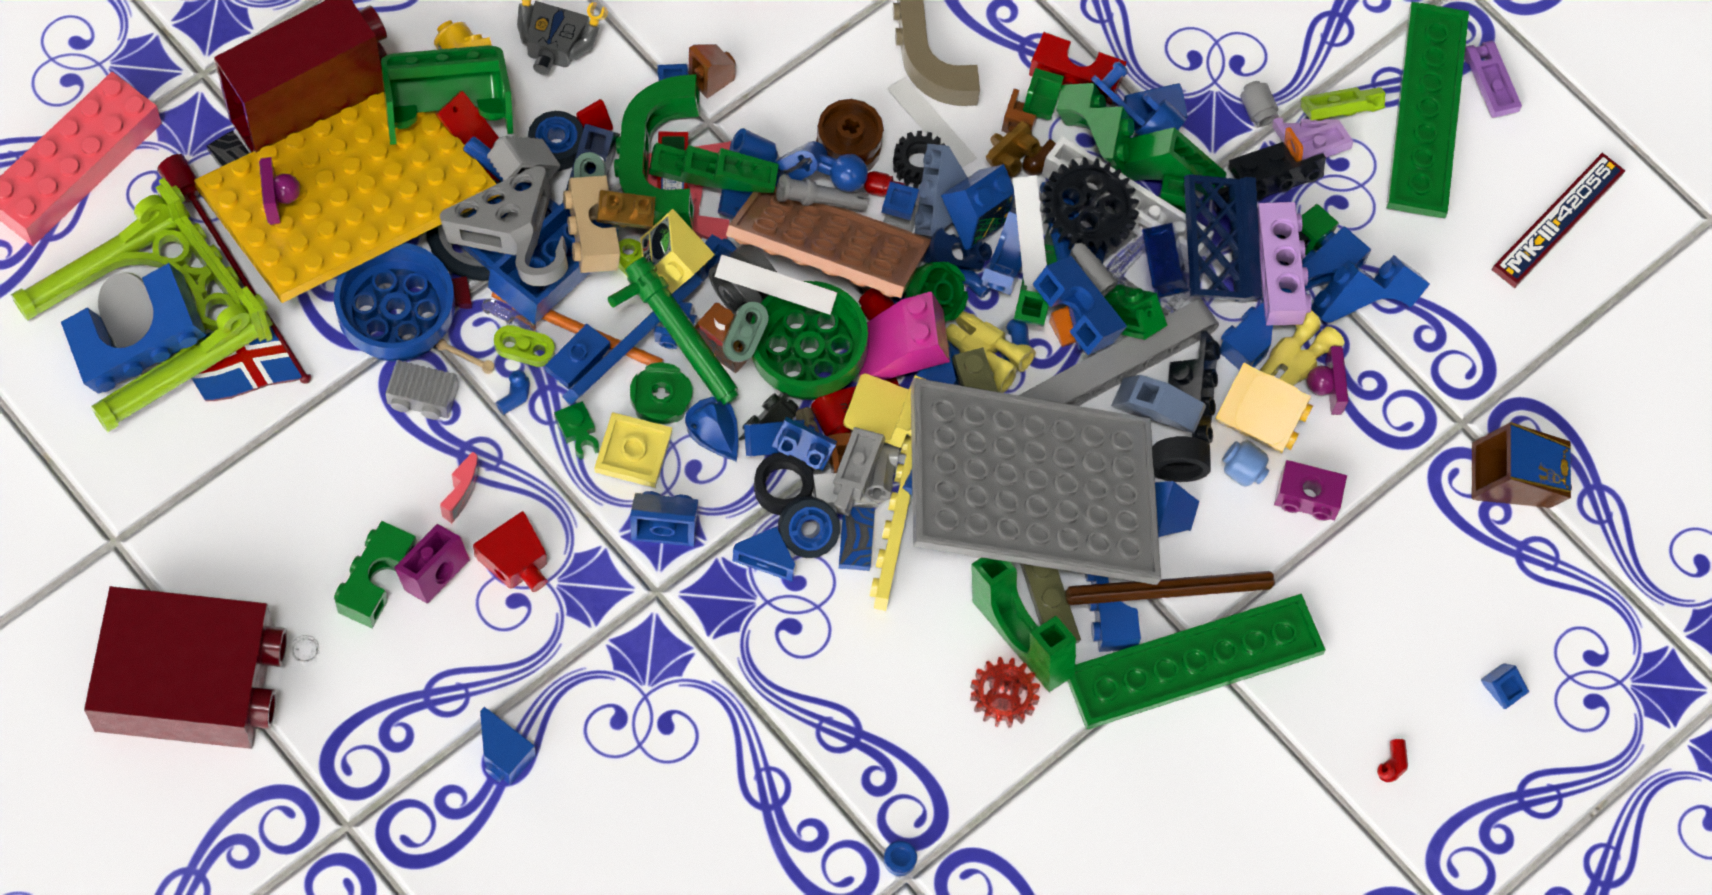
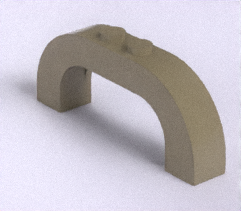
(936, 79)

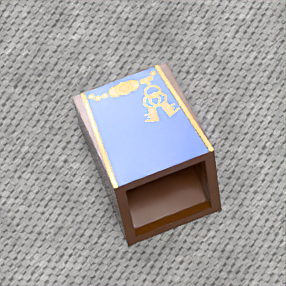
(1521, 467)

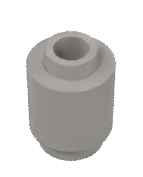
(1259, 103)

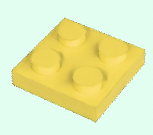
(633, 450)

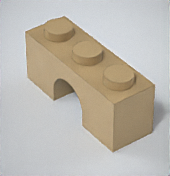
(594, 246)

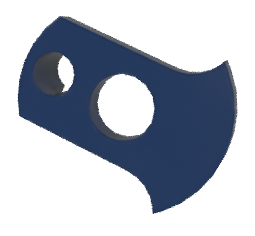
(973, 258)

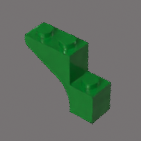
(1110, 126)

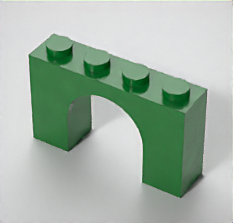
(1046, 648)

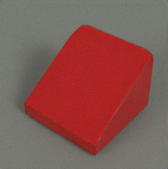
(595, 115)

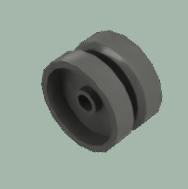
(736, 295)

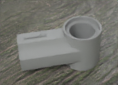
(882, 478)

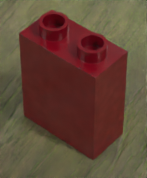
(302, 71)
(184, 668)

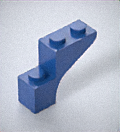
(1355, 288)

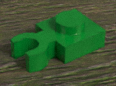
(577, 425)

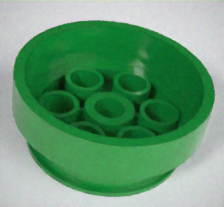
(848, 333)

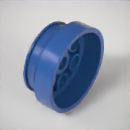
(402, 268)

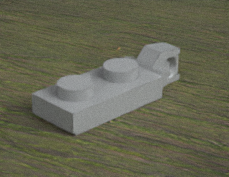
(856, 468)

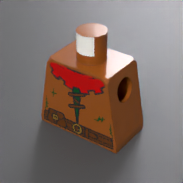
(713, 329)

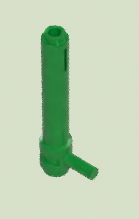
(655, 292)

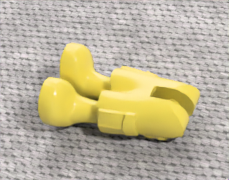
(976, 334)
(1297, 362)

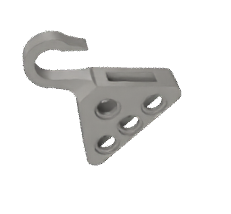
(515, 232)

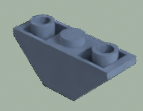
(939, 175)
(1159, 402)

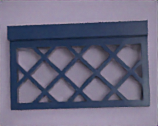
(1242, 238)

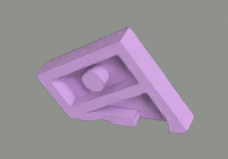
(1316, 136)

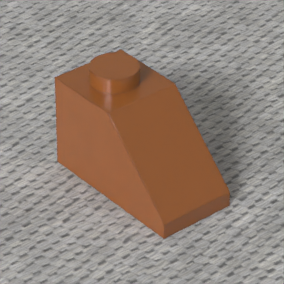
(712, 67)

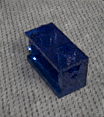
(1165, 260)

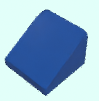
(1505, 685)

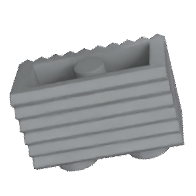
(519, 154)
(421, 390)

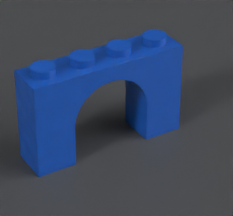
(173, 328)

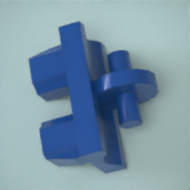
(804, 443)

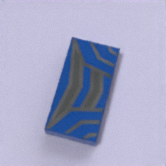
(856, 539)

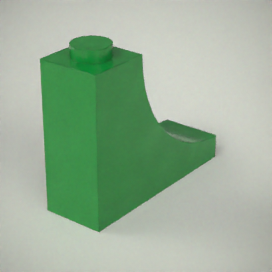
(1168, 154)

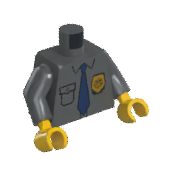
(556, 33)

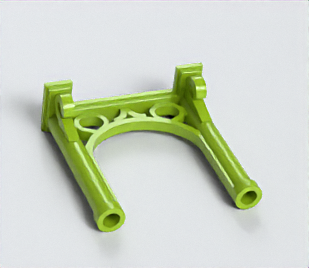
(156, 223)

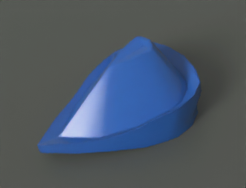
(714, 428)

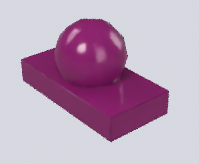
(276, 189)
(1331, 380)

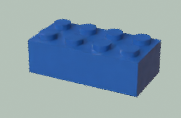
(537, 301)

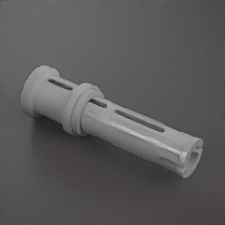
(809, 192)

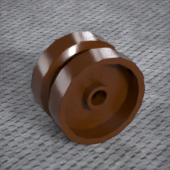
(851, 128)

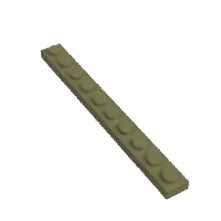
(1043, 582)

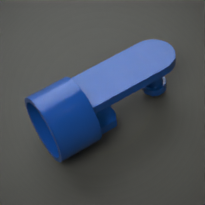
(1160, 118)

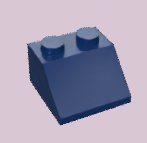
(664, 518)

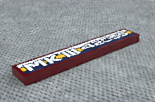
(1558, 220)

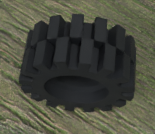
(902, 152)

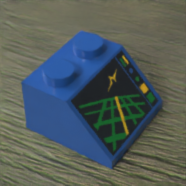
(980, 204)

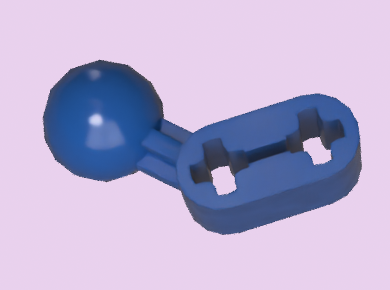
(846, 172)

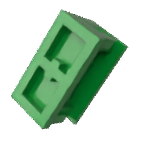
(1138, 310)

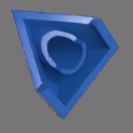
(1174, 508)

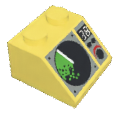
(674, 250)

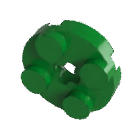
(661, 410)

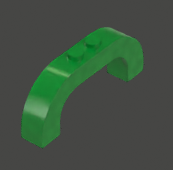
(648, 110)

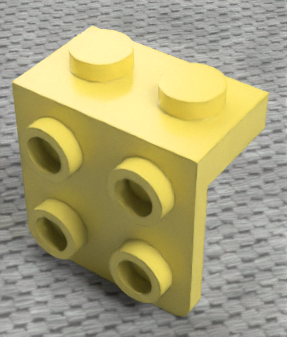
(881, 409)

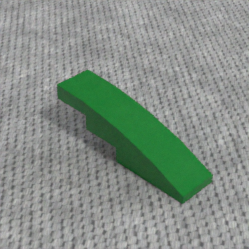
(715, 170)

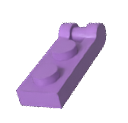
(1492, 79)

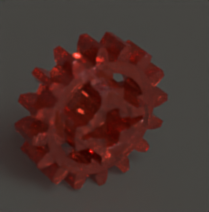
(1008, 678)

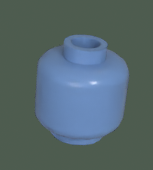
(1245, 463)

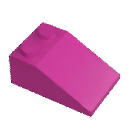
(906, 338)

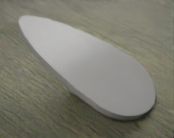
(126, 309)

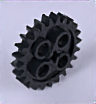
(1072, 184)

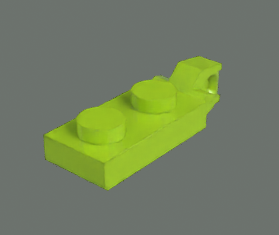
(1342, 102)

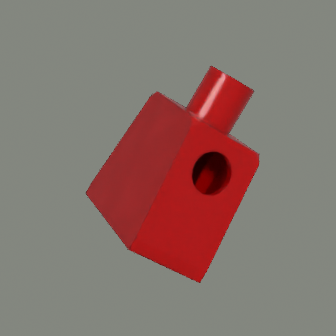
(513, 553)

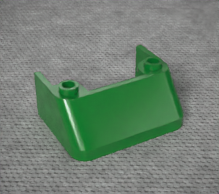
(433, 77)

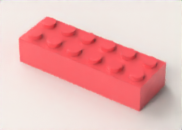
(74, 157)

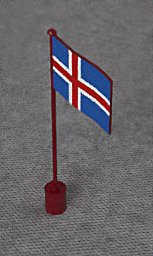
(255, 363)

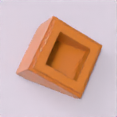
(1061, 324)

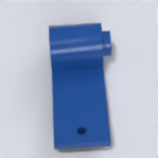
(751, 145)

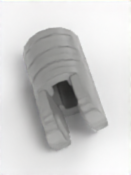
(1094, 268)

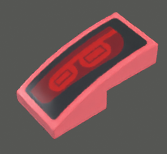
(464, 481)

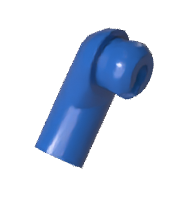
(517, 394)

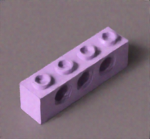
(1279, 306)

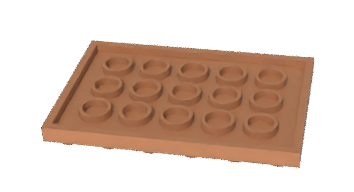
(832, 241)

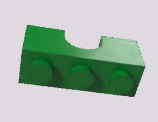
(359, 596)

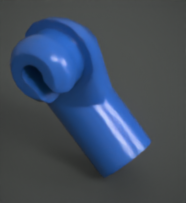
(974, 282)
(1019, 333)

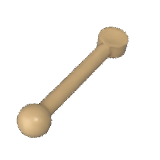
(487, 366)

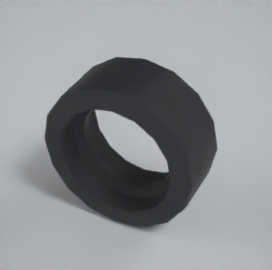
(1181, 459)
(775, 462)

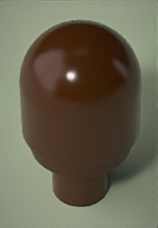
(1035, 165)

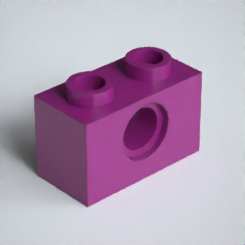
(1326, 484)
(432, 563)

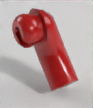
(1397, 764)

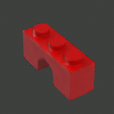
(1053, 57)

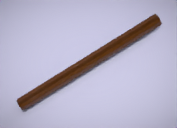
(1170, 588)

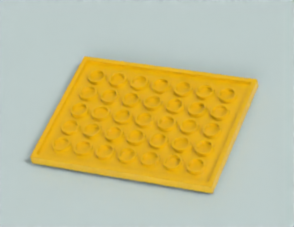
(353, 196)

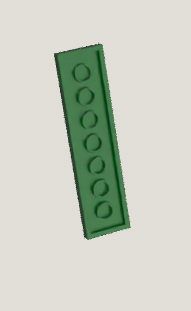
(1428, 110)
(1195, 661)

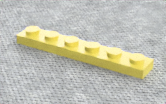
(893, 532)

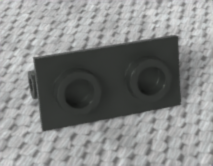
(775, 410)

